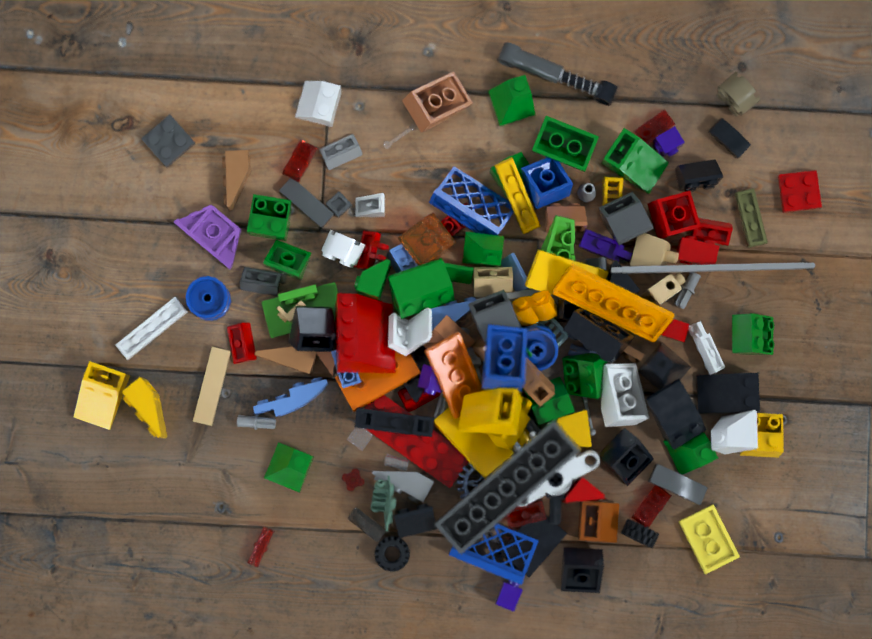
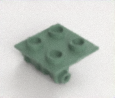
(383, 501)

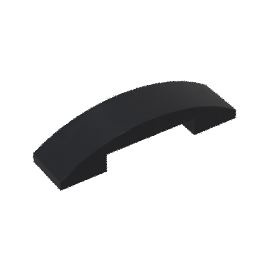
(394, 422)

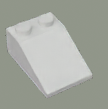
(622, 396)

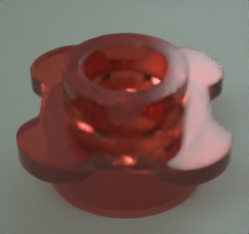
(354, 474)

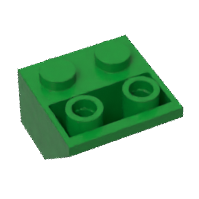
(269, 217)
(752, 334)
(584, 375)

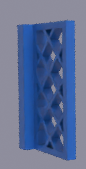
(465, 213)
(494, 566)

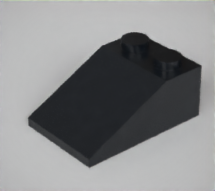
(728, 393)
(675, 414)

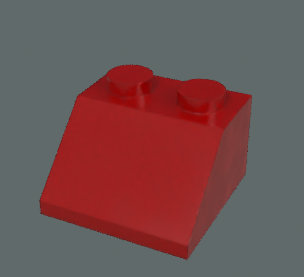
(674, 215)

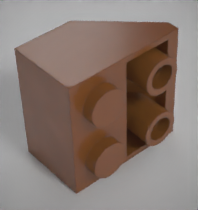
(598, 521)

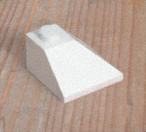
(735, 433)

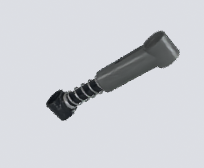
(513, 56)

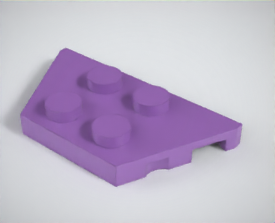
(213, 233)

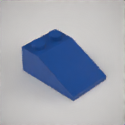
(504, 357)

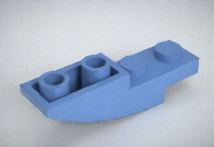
(300, 396)

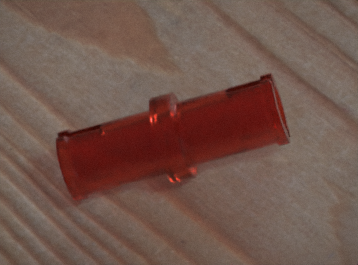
(260, 546)

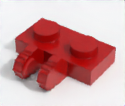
(368, 256)

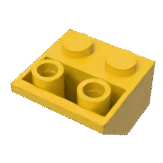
(769, 436)

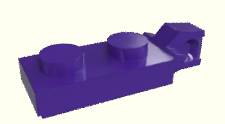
(604, 246)

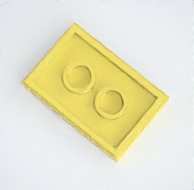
(709, 539)

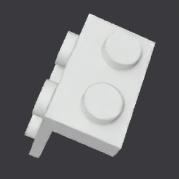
(410, 334)

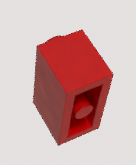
(697, 252)

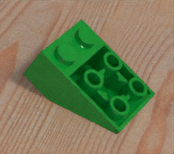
(635, 161)

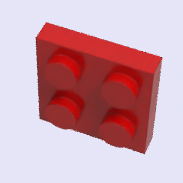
(799, 191)

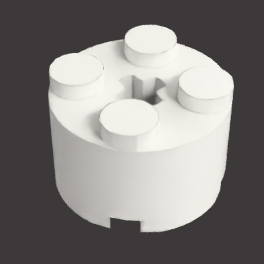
(343, 248)

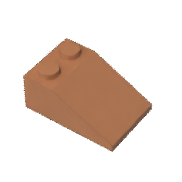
(437, 101)

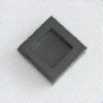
(338, 204)

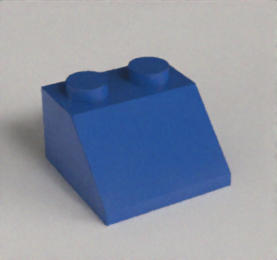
(546, 182)

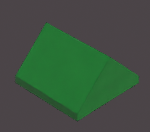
(287, 259)

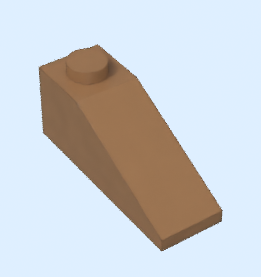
(289, 357)

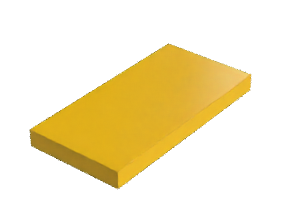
(549, 269)
(474, 446)

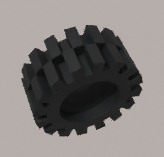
(640, 533)
(380, 553)

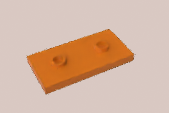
(454, 371)
(378, 384)

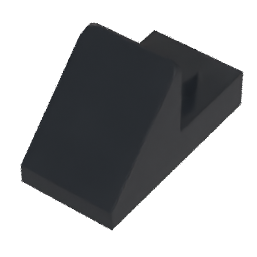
(565, 310)

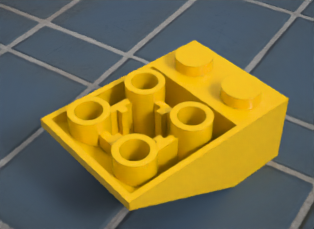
(100, 395)
(147, 402)
(491, 411)

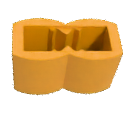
(535, 308)

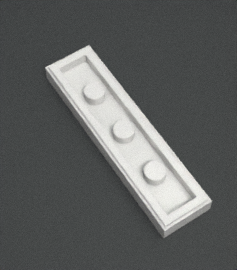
(151, 328)

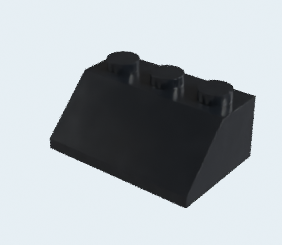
(598, 334)

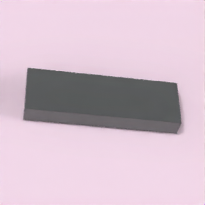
(306, 202)

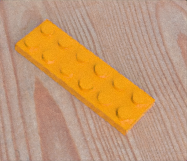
(613, 303)

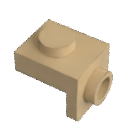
(288, 316)

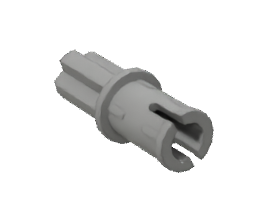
(687, 290)
(256, 422)

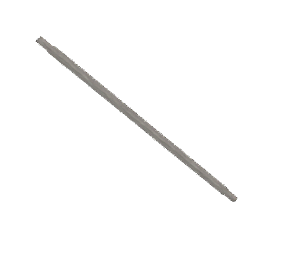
(711, 268)

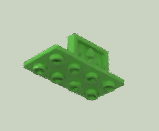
(311, 296)

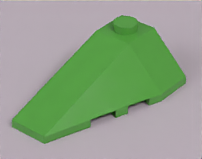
(561, 237)

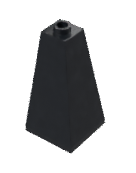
(663, 367)

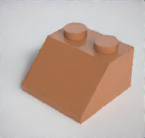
(573, 211)

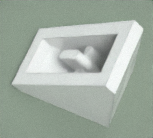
(370, 206)

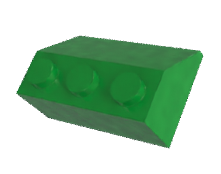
(565, 143)
(421, 288)

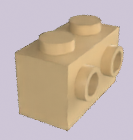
(492, 280)

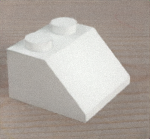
(319, 102)

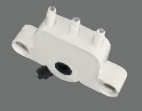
(556, 490)

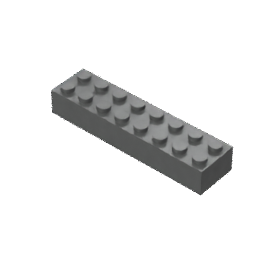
(507, 486)

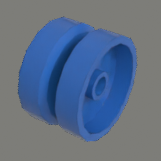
(219, 302)
(547, 352)

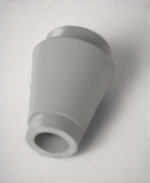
(586, 196)

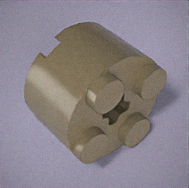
(737, 94)

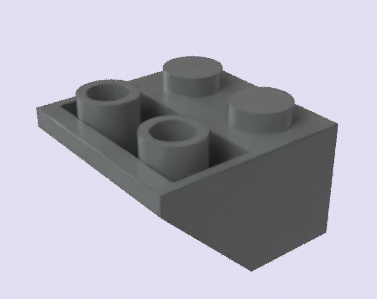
(625, 218)
(493, 310)

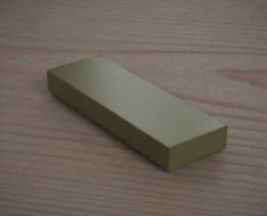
(751, 218)

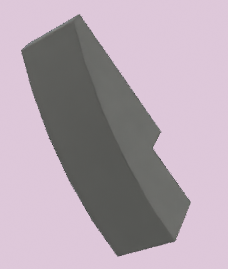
(677, 484)

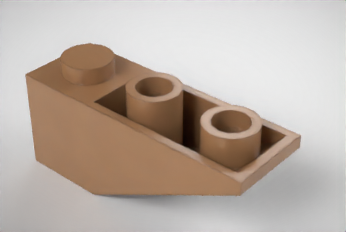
(237, 172)
(537, 384)

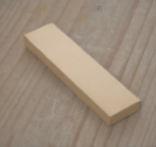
(212, 386)

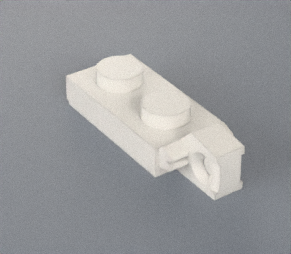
(707, 348)

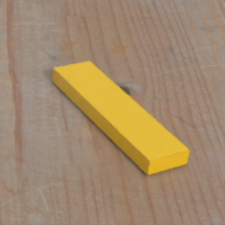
(517, 195)

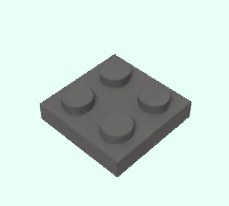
(168, 141)

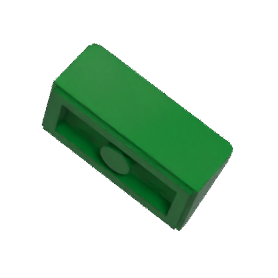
(459, 273)

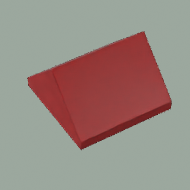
(582, 491)

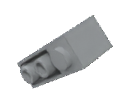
(410, 482)

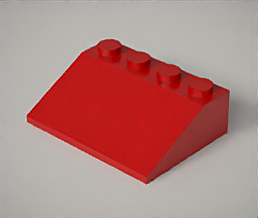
(363, 335)

